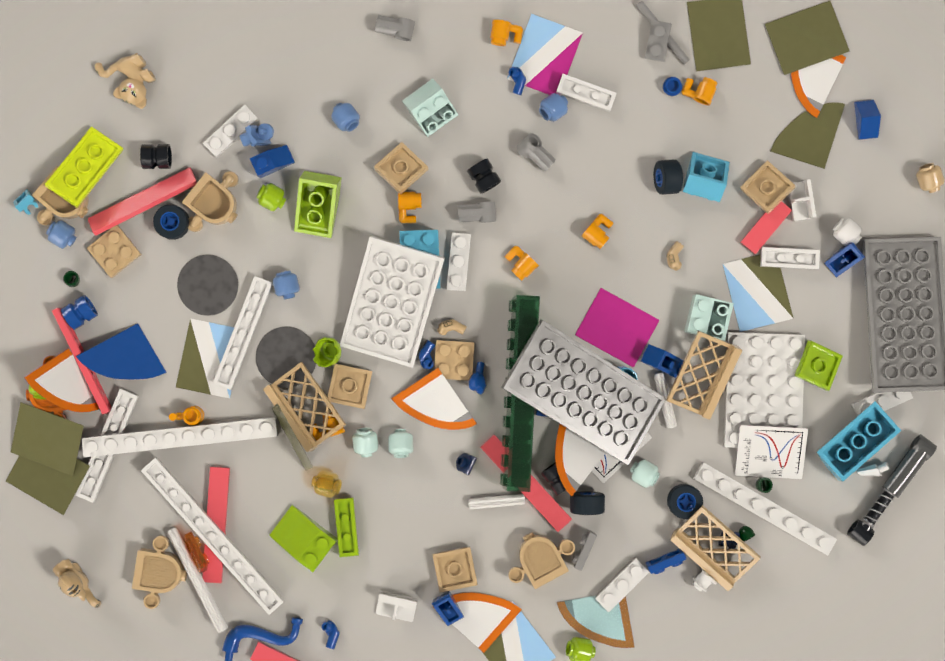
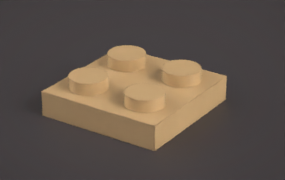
(401, 168)
(767, 187)
(114, 251)
(454, 359)
(349, 386)
(455, 569)

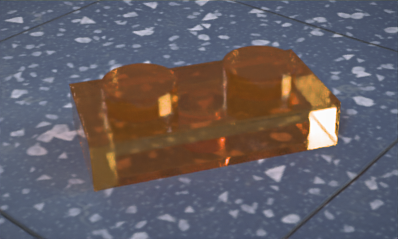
(193, 544)

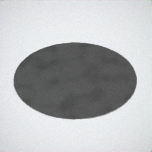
(207, 285)
(282, 351)

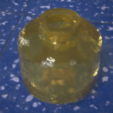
(326, 484)

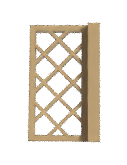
(720, 377)
(298, 426)
(701, 555)

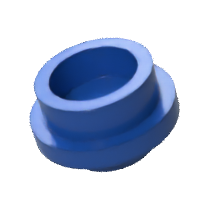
(672, 86)

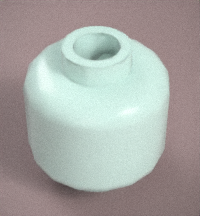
(365, 442)
(400, 443)
(645, 473)

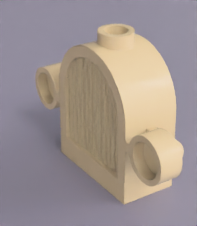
(212, 201)
(56, 205)
(541, 560)
(157, 571)

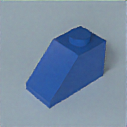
(272, 161)
(662, 360)

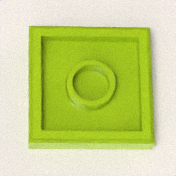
(818, 365)

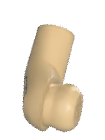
(672, 256)
(450, 325)

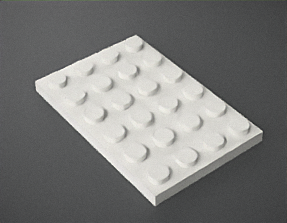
(392, 301)
(764, 383)

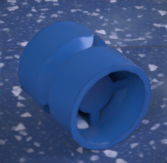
(80, 311)

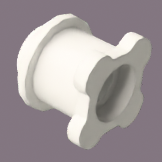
(703, 581)

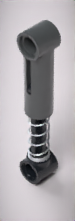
(919, 452)

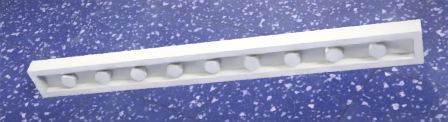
(179, 437)
(212, 536)

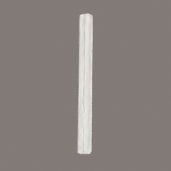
(197, 580)

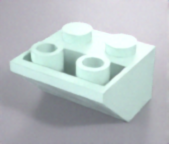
(430, 107)
(709, 316)

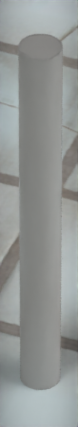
(671, 43)

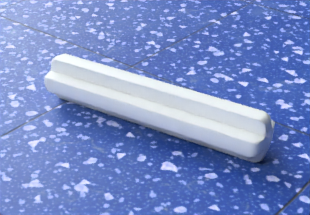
(667, 407)
(496, 501)

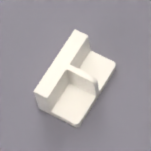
(802, 201)
(396, 606)

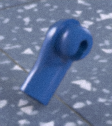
(519, 79)
(425, 356)
(333, 633)

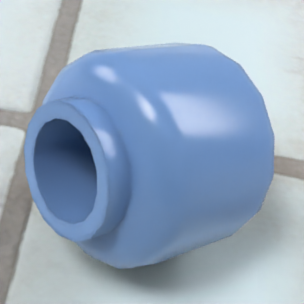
(553, 107)
(345, 117)
(61, 234)
(286, 284)

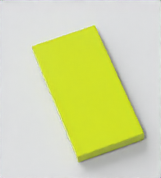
(84, 167)

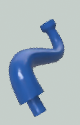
(247, 631)

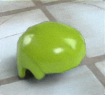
(327, 352)

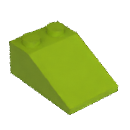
(317, 203)
(303, 538)

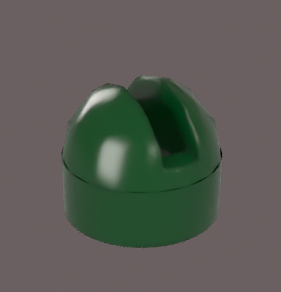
(68, 278)
(766, 483)
(746, 533)

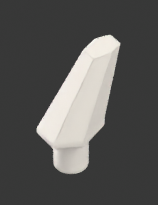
(873, 470)

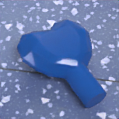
(477, 380)

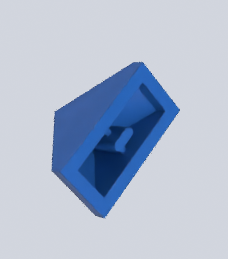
(867, 119)
(844, 259)
(447, 608)

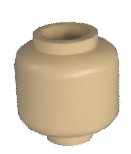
(930, 177)

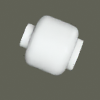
(847, 231)

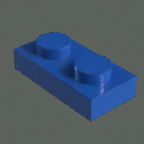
(672, 559)

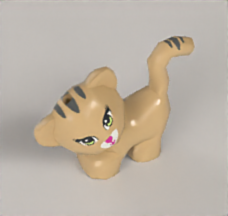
(131, 89)
(74, 582)

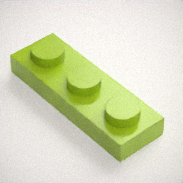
(346, 527)

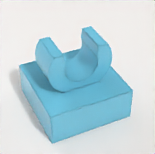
(24, 201)

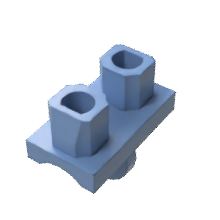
(257, 135)

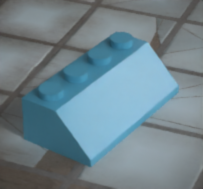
(858, 442)

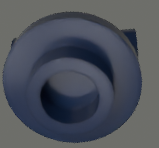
(465, 463)

